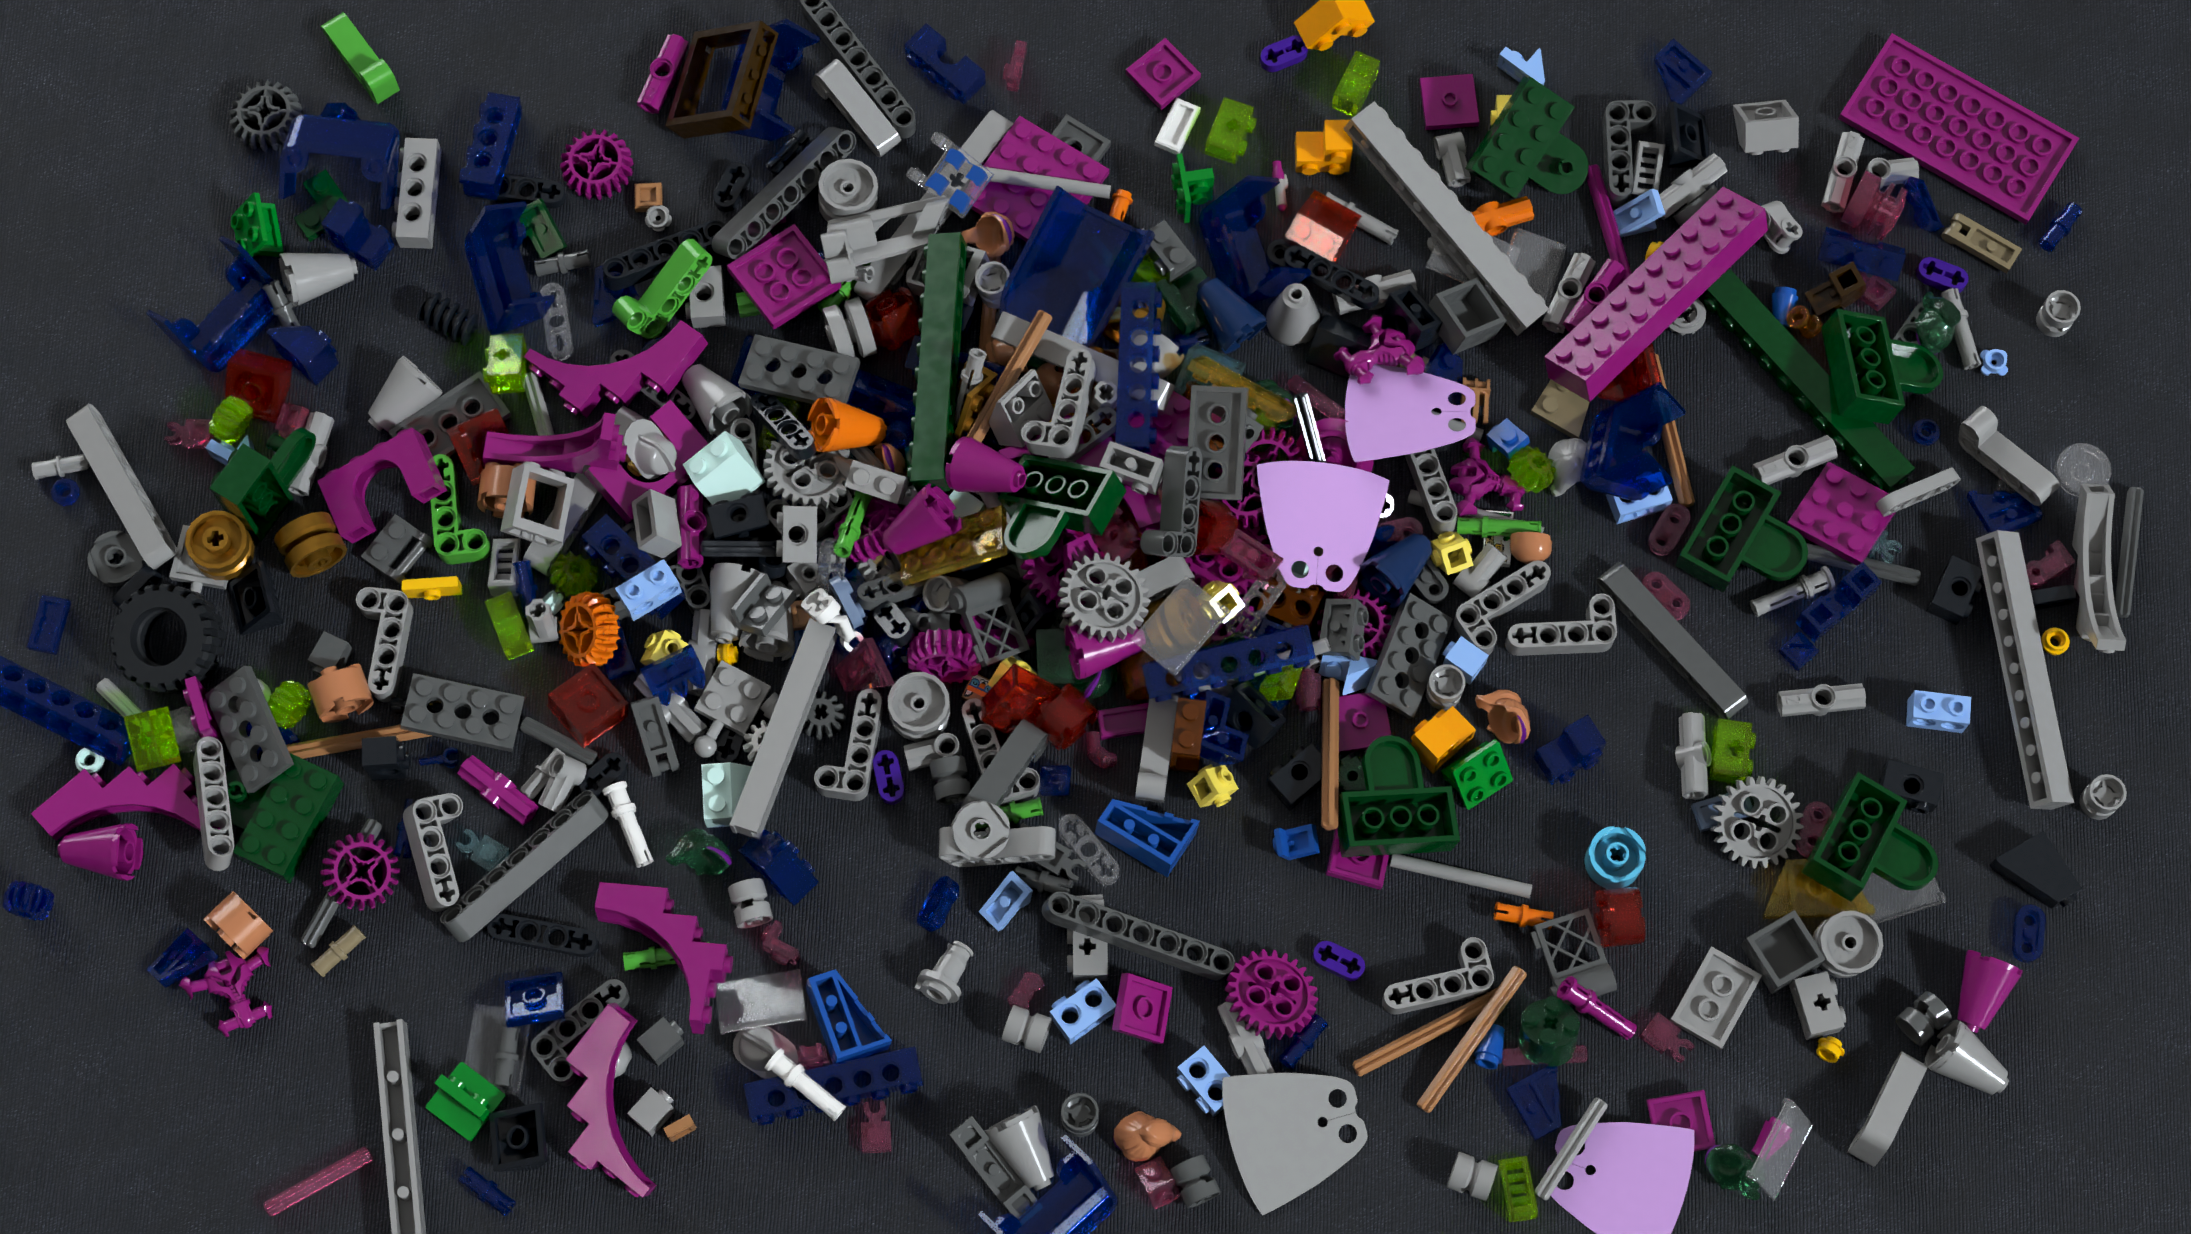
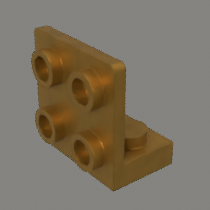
(974, 401)

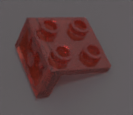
(1634, 378)
(470, 440)

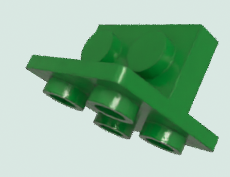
(1191, 187)
(257, 227)
(1479, 773)
(465, 1100)

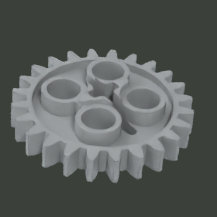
(808, 471)
(1096, 619)
(1748, 845)

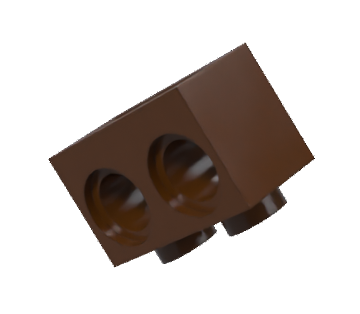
(1290, 608)

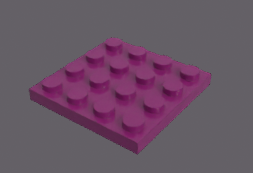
(1037, 152)

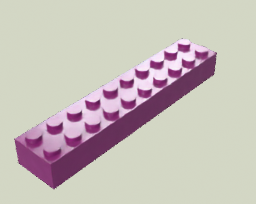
(1656, 294)

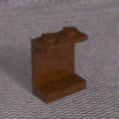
(1187, 735)

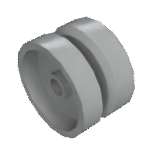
(847, 189)
(854, 329)
(918, 690)
(1863, 938)

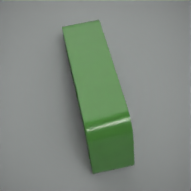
(360, 58)
(666, 292)
(453, 533)

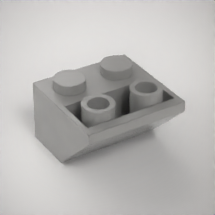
(1019, 405)

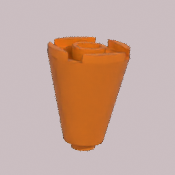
(843, 426)

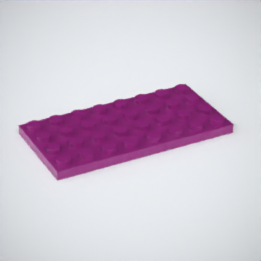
(1958, 128)

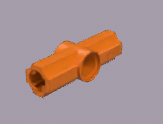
(1497, 217)

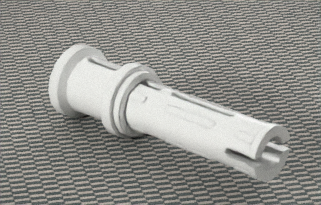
(624, 812)
(794, 1076)

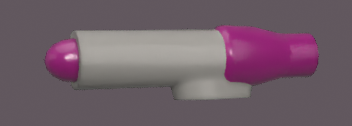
(1280, 193)

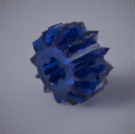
(28, 900)

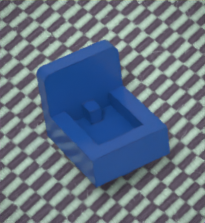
(1506, 438)
(1296, 842)

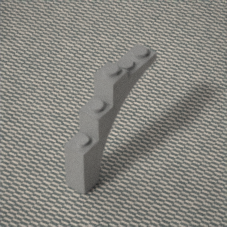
(2093, 578)

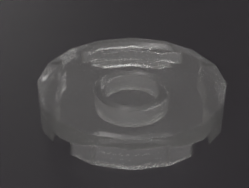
(2083, 465)

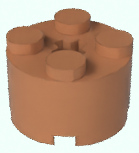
(495, 486)
(340, 693)
(238, 925)

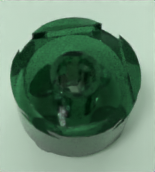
(1549, 1032)

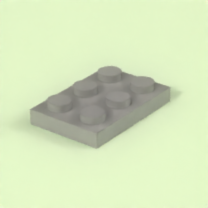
(1715, 998)

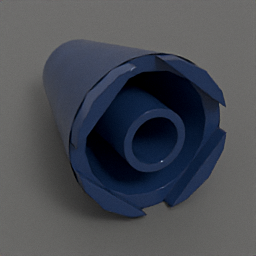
(1228, 314)
(1395, 569)

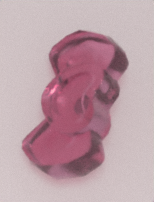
(1025, 992)

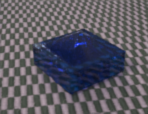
(1798, 651)
(1055, 780)

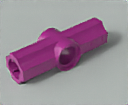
(657, 86)
(1602, 285)
(691, 526)
(497, 790)

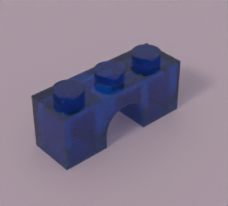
(958, 79)
(1875, 259)
(1838, 603)

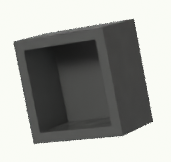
(1466, 315)
(1783, 952)

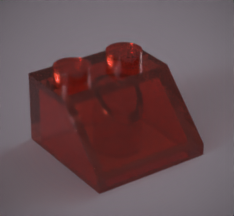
(1323, 226)
(259, 381)
(1015, 698)

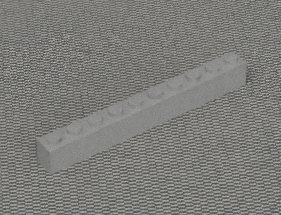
(1445, 216)
(2024, 670)

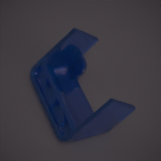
(786, 56)
(370, 140)
(1235, 243)
(500, 270)
(232, 321)
(1616, 440)
(1069, 1207)

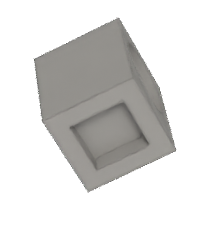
(652, 1110)

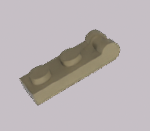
(1981, 242)

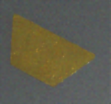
(1808, 897)

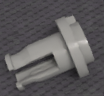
(941, 981)

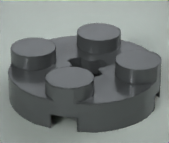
(102, 553)

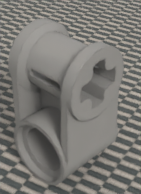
(1780, 227)

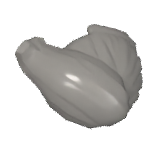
(1568, 462)

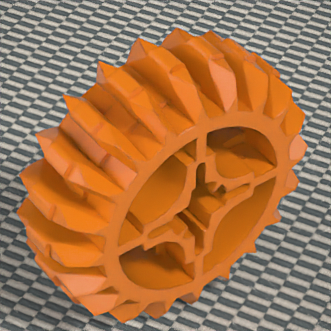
(589, 629)

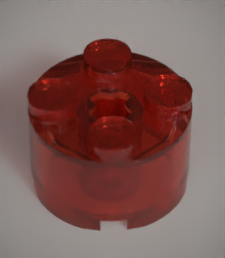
(893, 318)
(1215, 527)
(1065, 717)
(1620, 917)

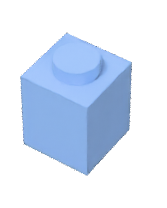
(1465, 657)

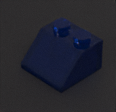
(306, 349)

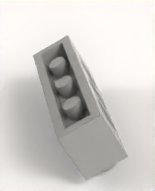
(420, 231)

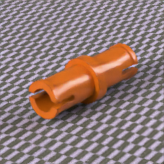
(1521, 915)

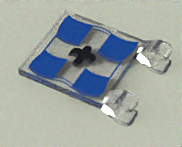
(954, 176)

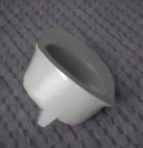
(649, 449)
(757, 1046)

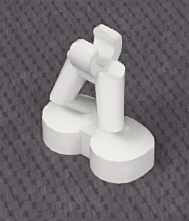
(827, 610)

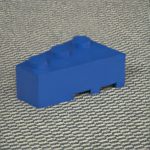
(1146, 835)
(843, 1020)

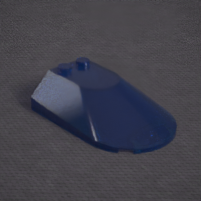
(1074, 268)

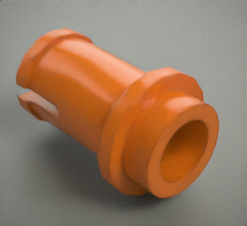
(1121, 201)

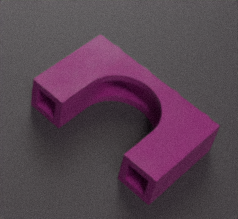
(346, 486)
(622, 489)

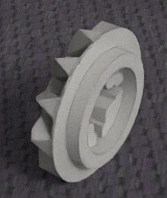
(1695, 319)
(868, 569)

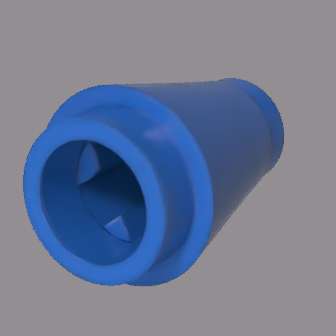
(1782, 302)
(1490, 1049)

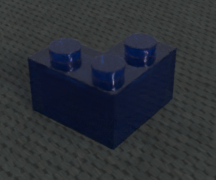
(353, 235)
(1219, 741)
(1575, 749)
(780, 865)

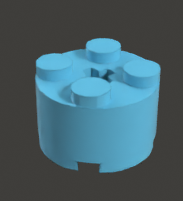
(1613, 842)

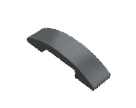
(992, 1167)

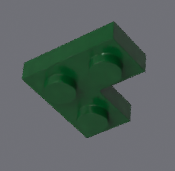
(325, 195)
(542, 229)

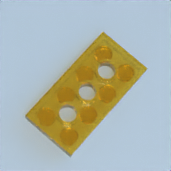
(1276, 407)
(966, 551)

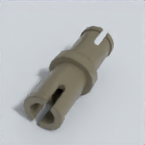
(338, 950)

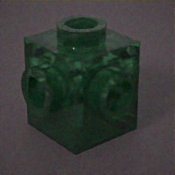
(1345, 782)

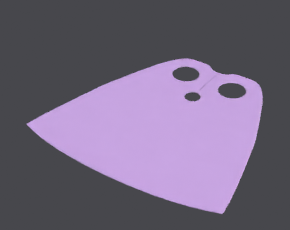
(1396, 417)
(1324, 508)
(1636, 1179)

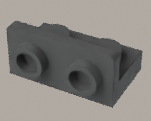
(1169, 253)
(762, 606)
(1344, 627)

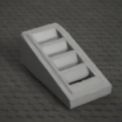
(1651, 148)
(503, 583)

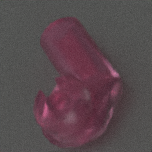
(1098, 754)

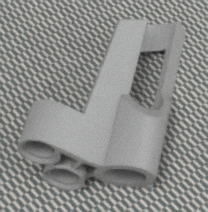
(853, 240)

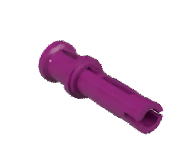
(1587, 1002)

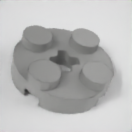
(982, 813)

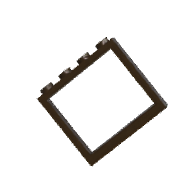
(746, 86)

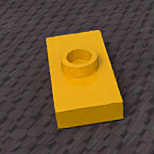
(432, 587)

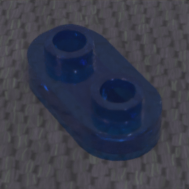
(938, 904)
(2028, 935)

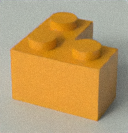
(1331, 19)
(1324, 150)
(1441, 737)

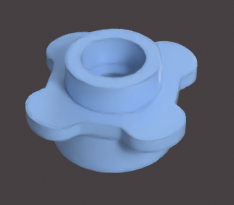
(1996, 355)

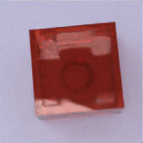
(588, 705)

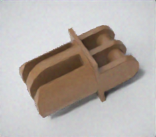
(1482, 394)

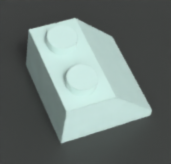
(724, 470)
(721, 791)

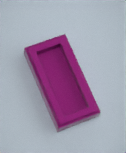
(1122, 721)

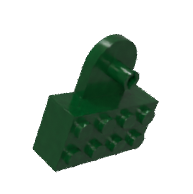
(1528, 145)
(1873, 369)
(258, 487)
(1058, 498)
(1742, 532)
(1395, 809)
(281, 816)
(1867, 839)

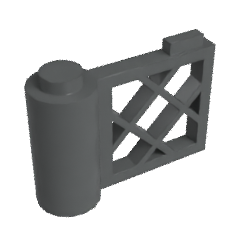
(983, 596)
(1591, 975)

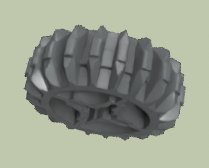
(258, 104)

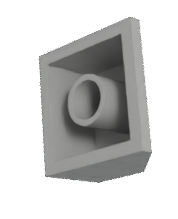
(1766, 126)

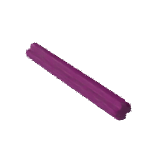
(1606, 217)

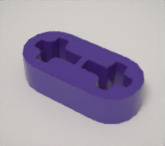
(1284, 55)
(1942, 274)
(882, 779)
(1336, 967)

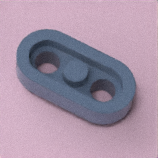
(841, 590)

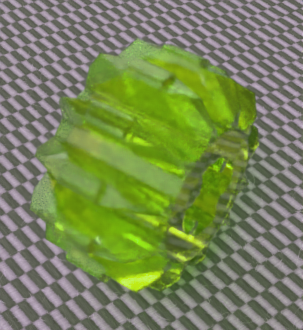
(230, 419)
(1531, 469)
(573, 574)
(289, 703)

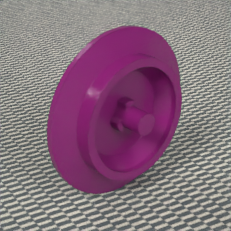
(1335, 444)

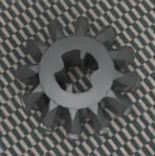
(832, 720)

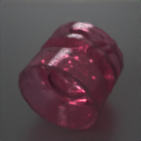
(1874, 206)

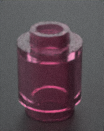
(1308, 691)

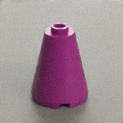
(982, 469)
(922, 521)
(1091, 656)
(105, 850)
(1984, 989)

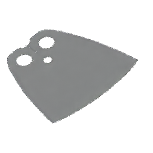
(1278, 1132)

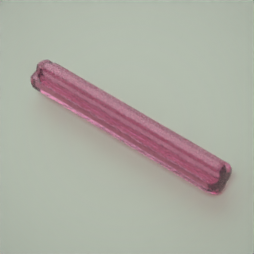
(318, 1181)

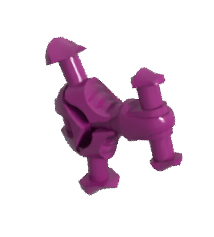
(1387, 348)
(1477, 479)
(229, 980)

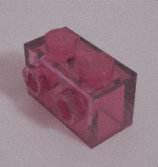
(1119, 537)

